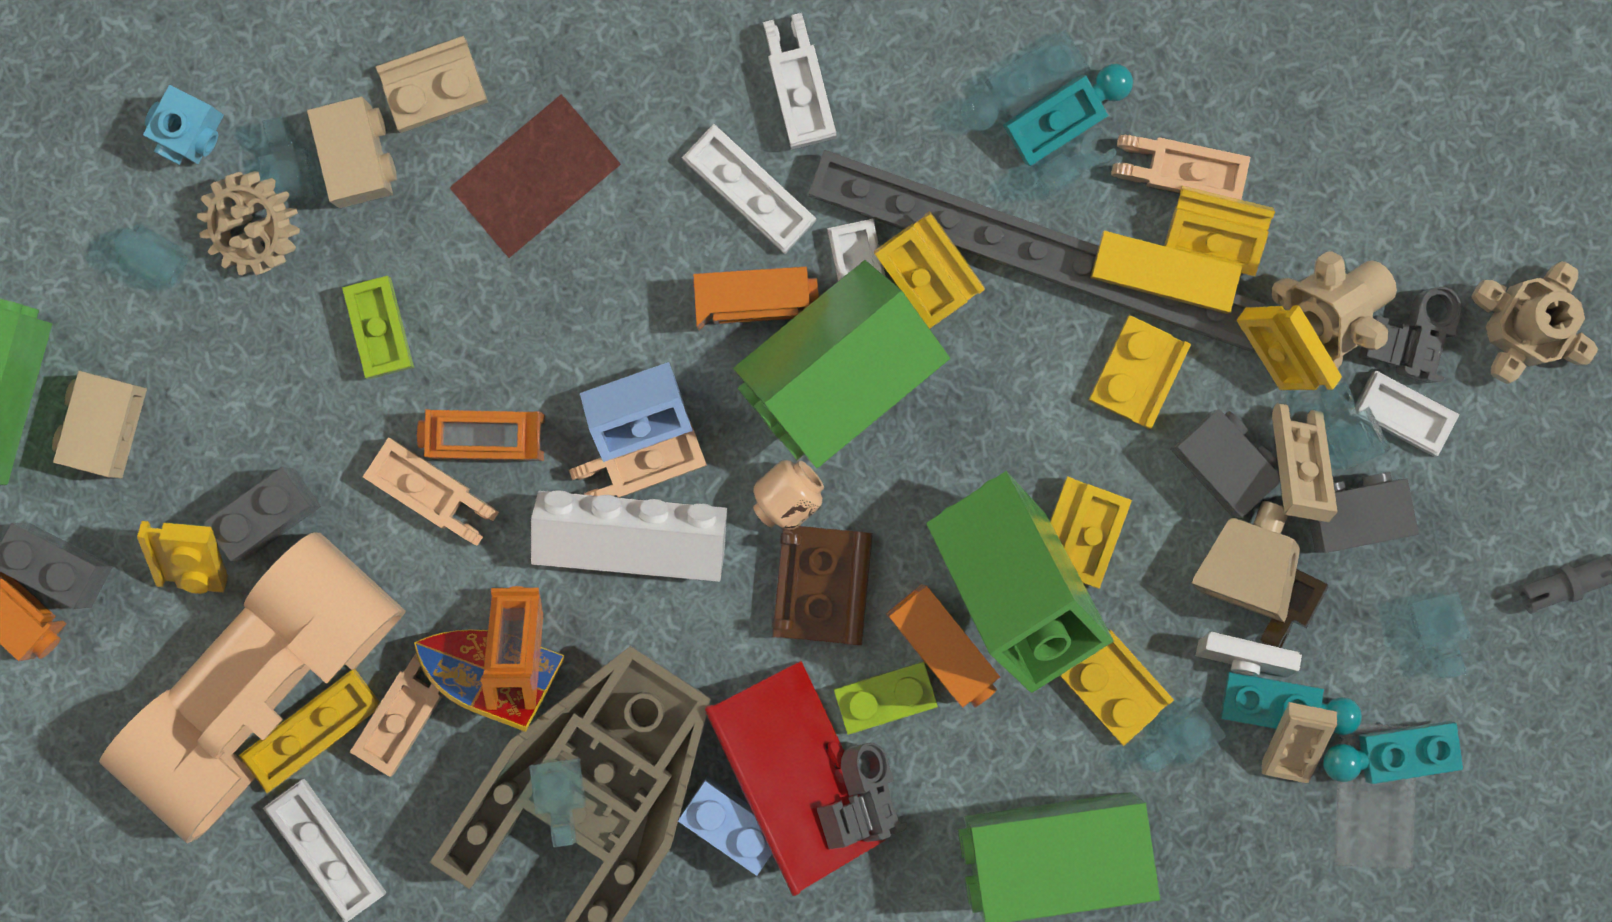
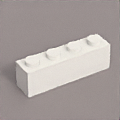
(628, 535)

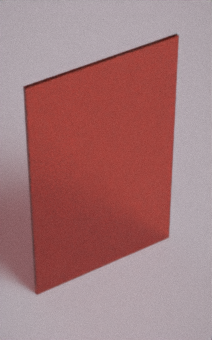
(535, 176)

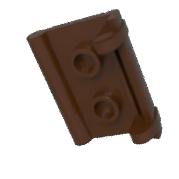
(822, 585)

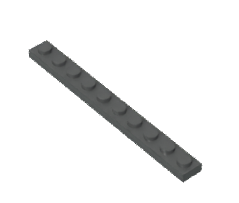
(1007, 242)

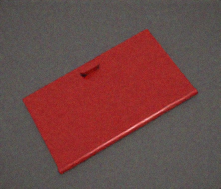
(779, 756)

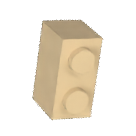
(352, 152)
(98, 424)

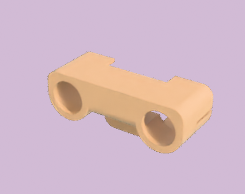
(300, 616)

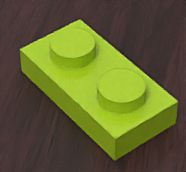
(378, 327)
(885, 697)

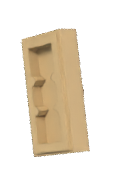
(1299, 742)

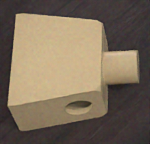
(1252, 564)

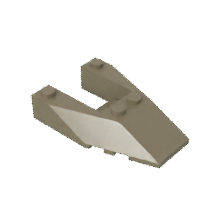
(636, 754)

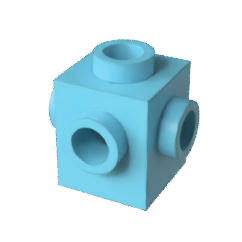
(182, 126)

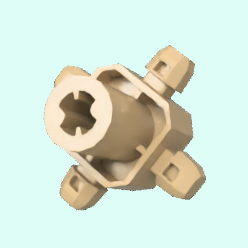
(1341, 303)
(1535, 322)

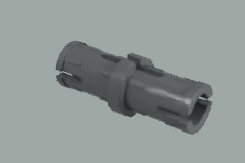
(1567, 584)

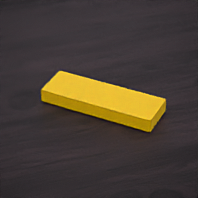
(1166, 272)
(310, 731)

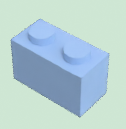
(635, 412)
(727, 825)

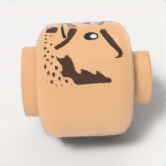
(788, 495)

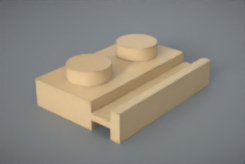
(431, 84)

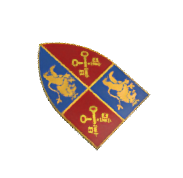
(456, 664)

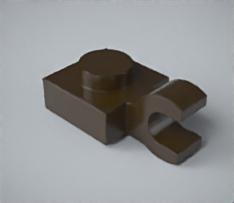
(1304, 601)

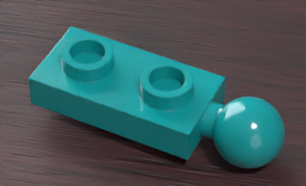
(1067, 112)
(1265, 700)
(1397, 754)

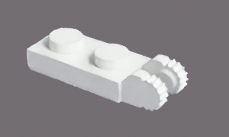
(800, 87)

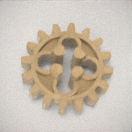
(250, 198)

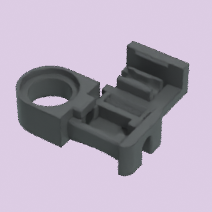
(1419, 347)
(868, 812)

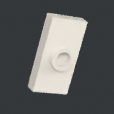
(1248, 656)

